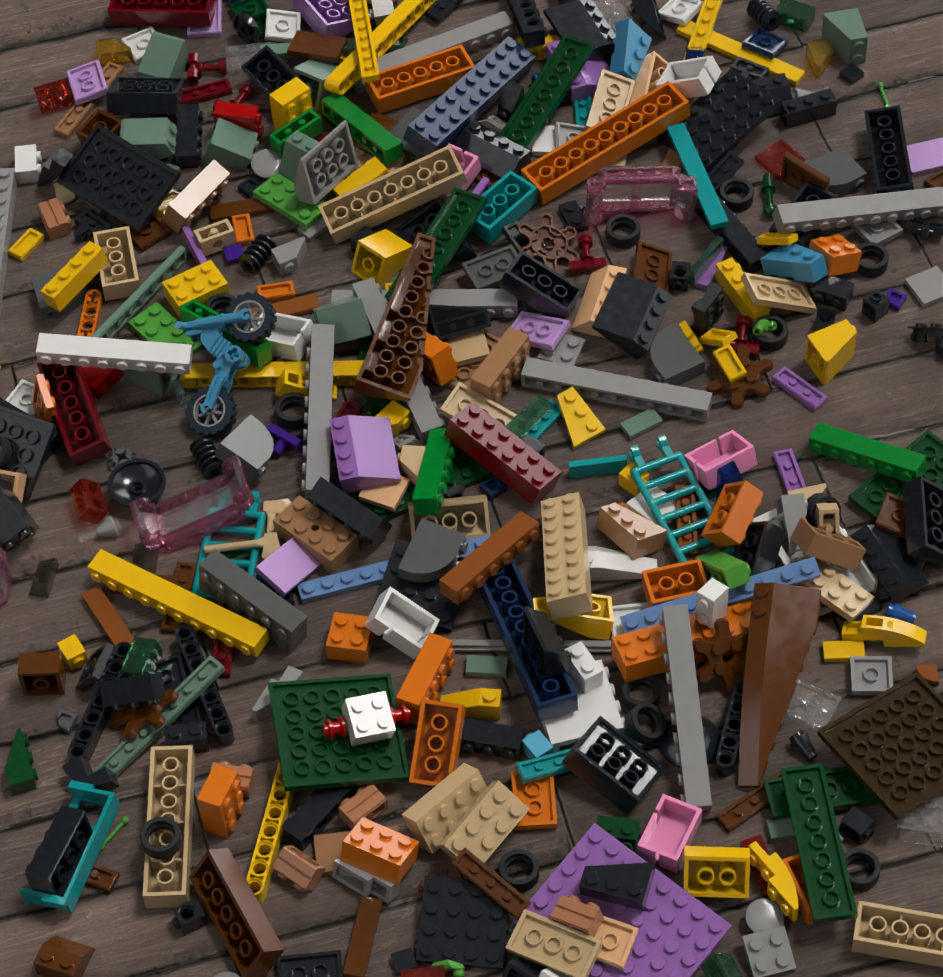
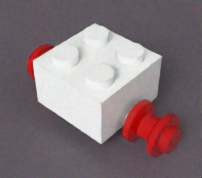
(367, 719)

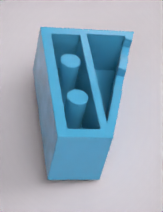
(630, 49)
(795, 262)

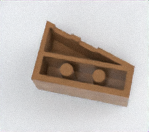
(630, 531)
(828, 546)

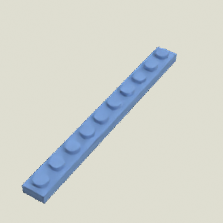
(789, 574)
(357, 578)

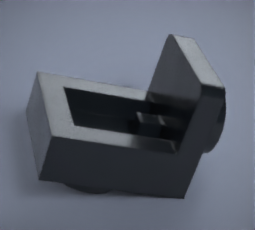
(825, 317)

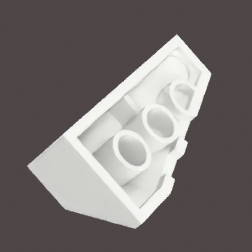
(616, 565)

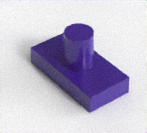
(283, 440)

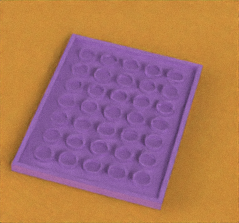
(673, 929)

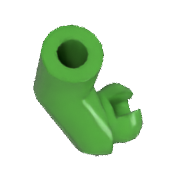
(764, 326)
(449, 965)

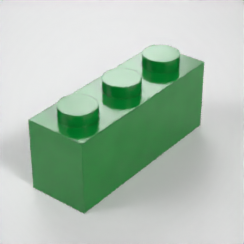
(306, 123)

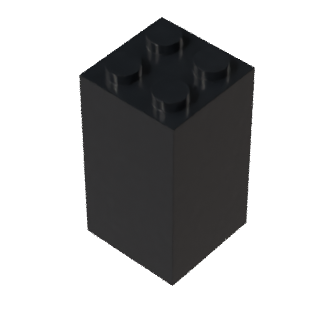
(15, 520)

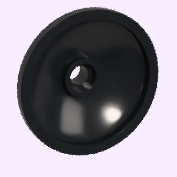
(135, 476)
(711, 739)

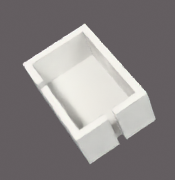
(692, 76)
(289, 336)
(401, 622)

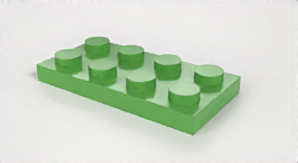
(281, 196)
(157, 325)

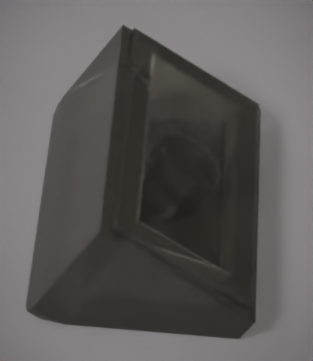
(145, 557)
(44, 578)

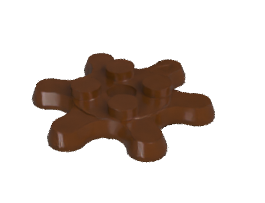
(548, 232)
(746, 385)
(713, 652)
(137, 717)

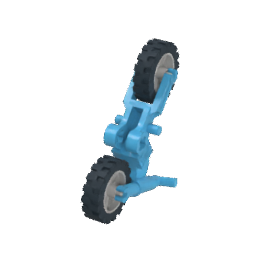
(229, 359)

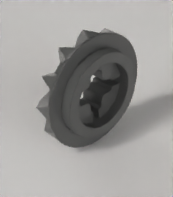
(113, 459)

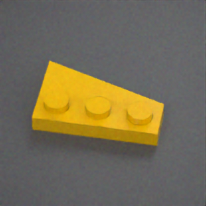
(579, 419)

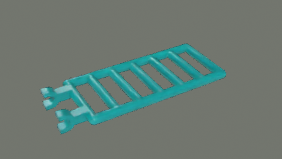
(641, 467)
(257, 532)

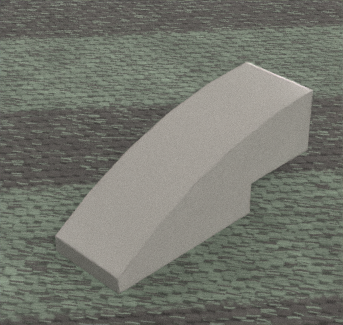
(262, 708)
(364, 882)

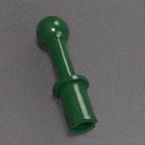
(768, 190)

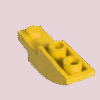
(890, 630)
(780, 882)

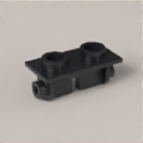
(920, 333)

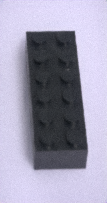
(888, 150)

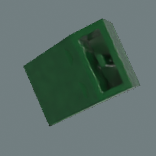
(623, 829)

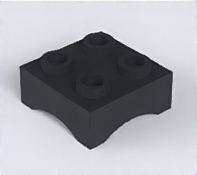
(708, 309)

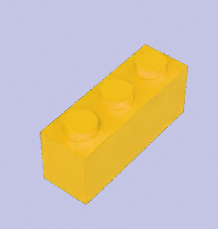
(368, 172)

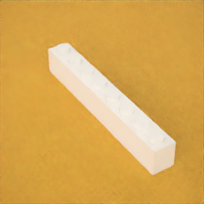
(114, 353)

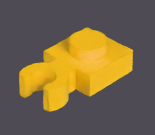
(690, 335)

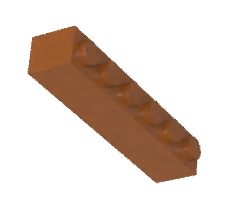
(489, 558)

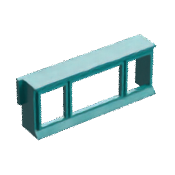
(81, 793)

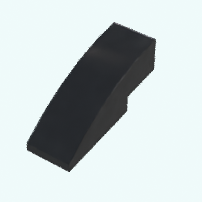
(54, 167)

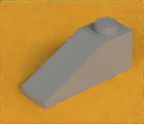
(789, 511)

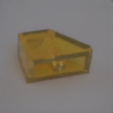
(113, 51)
(819, 56)

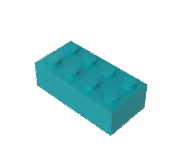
(506, 204)

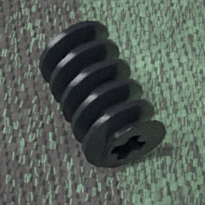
(764, 15)
(256, 253)
(204, 455)

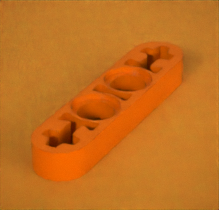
(90, 319)

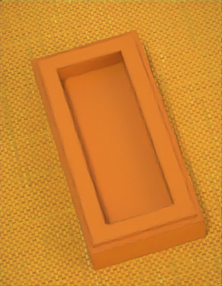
(243, 229)
(277, 291)

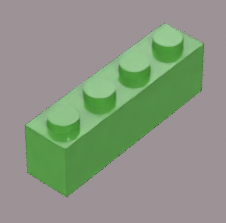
(725, 568)

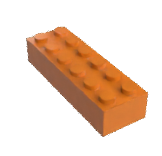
(419, 78)

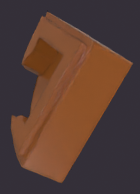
(929, 673)

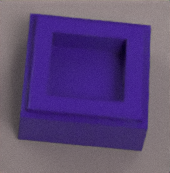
(233, 253)
(896, 298)

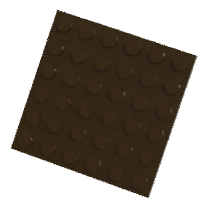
(894, 745)

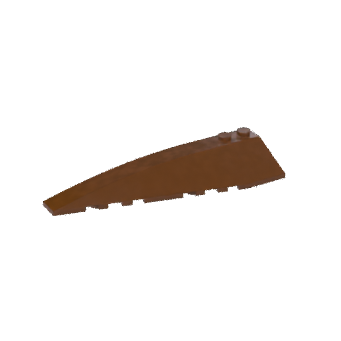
(399, 343)
(777, 643)

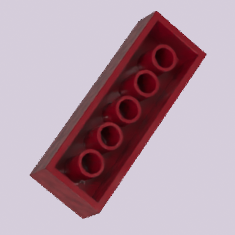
(162, 13)
(76, 412)
(502, 453)

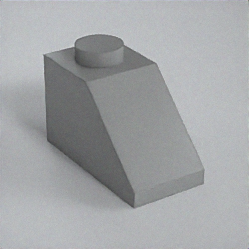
(289, 255)

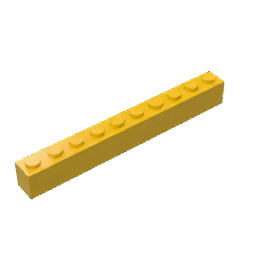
(178, 603)

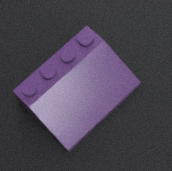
(326, 16)
(587, 79)
(364, 452)

